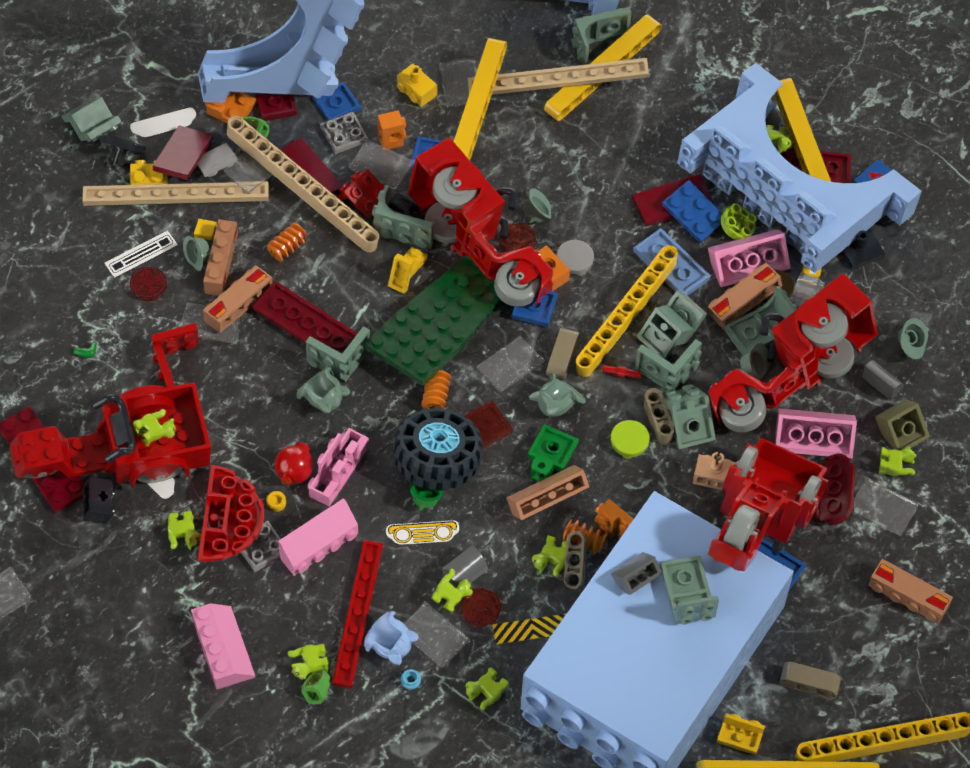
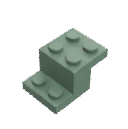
(91, 119)
(671, 324)

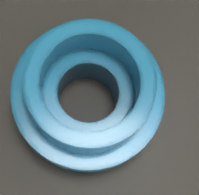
(410, 674)

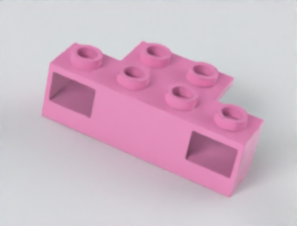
(336, 467)

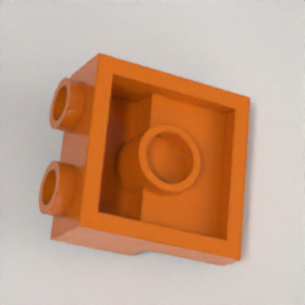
(236, 104)
(612, 519)

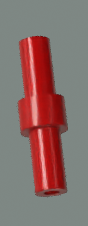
(621, 371)

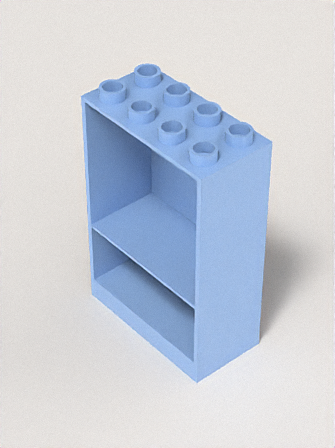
(628, 675)

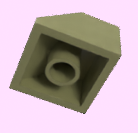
(903, 425)

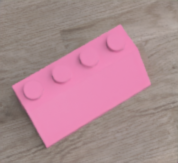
(741, 257)
(815, 432)
(318, 537)
(222, 644)

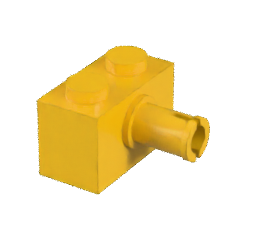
(416, 85)

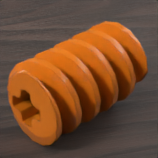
(286, 241)
(436, 391)
(594, 540)

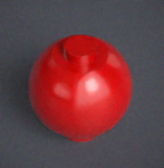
(294, 464)

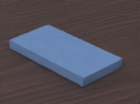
(687, 273)

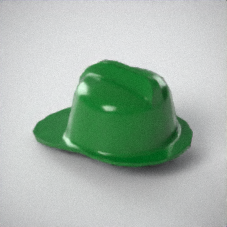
(424, 497)

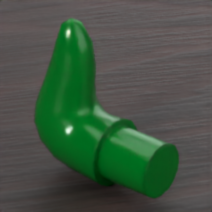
(86, 353)

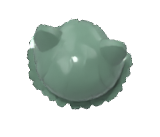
(323, 391)
(556, 397)

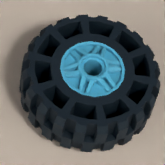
(437, 449)

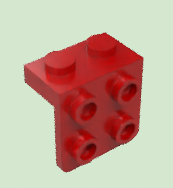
(362, 192)

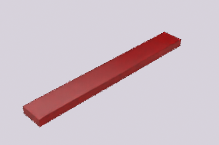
(357, 614)

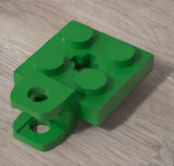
(546, 460)

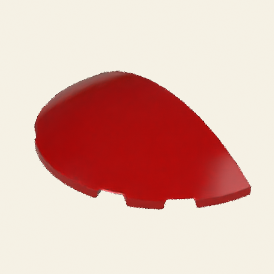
(231, 516)

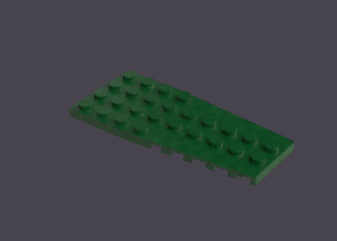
(436, 322)

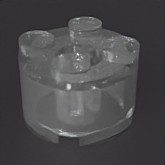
(806, 288)

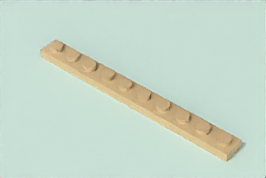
(569, 76)
(171, 194)

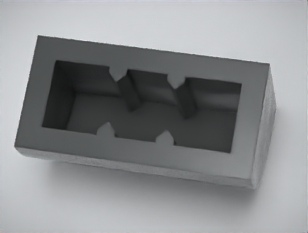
(882, 380)
(467, 566)
(637, 573)

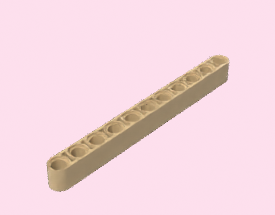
(241, 132)

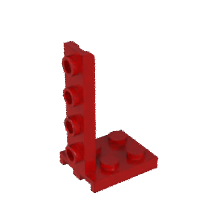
(169, 343)

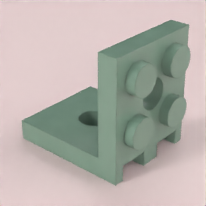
(343, 364)
(665, 373)
(687, 406)

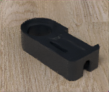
(404, 205)

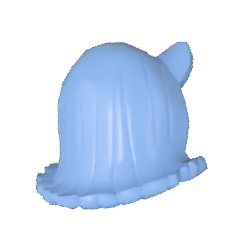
(390, 638)

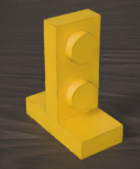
(404, 268)

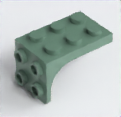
(598, 28)
(400, 226)
(746, 330)
(688, 590)

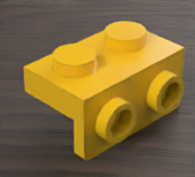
(144, 175)
(740, 733)

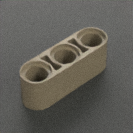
(562, 353)
(658, 408)
(572, 550)
(810, 680)

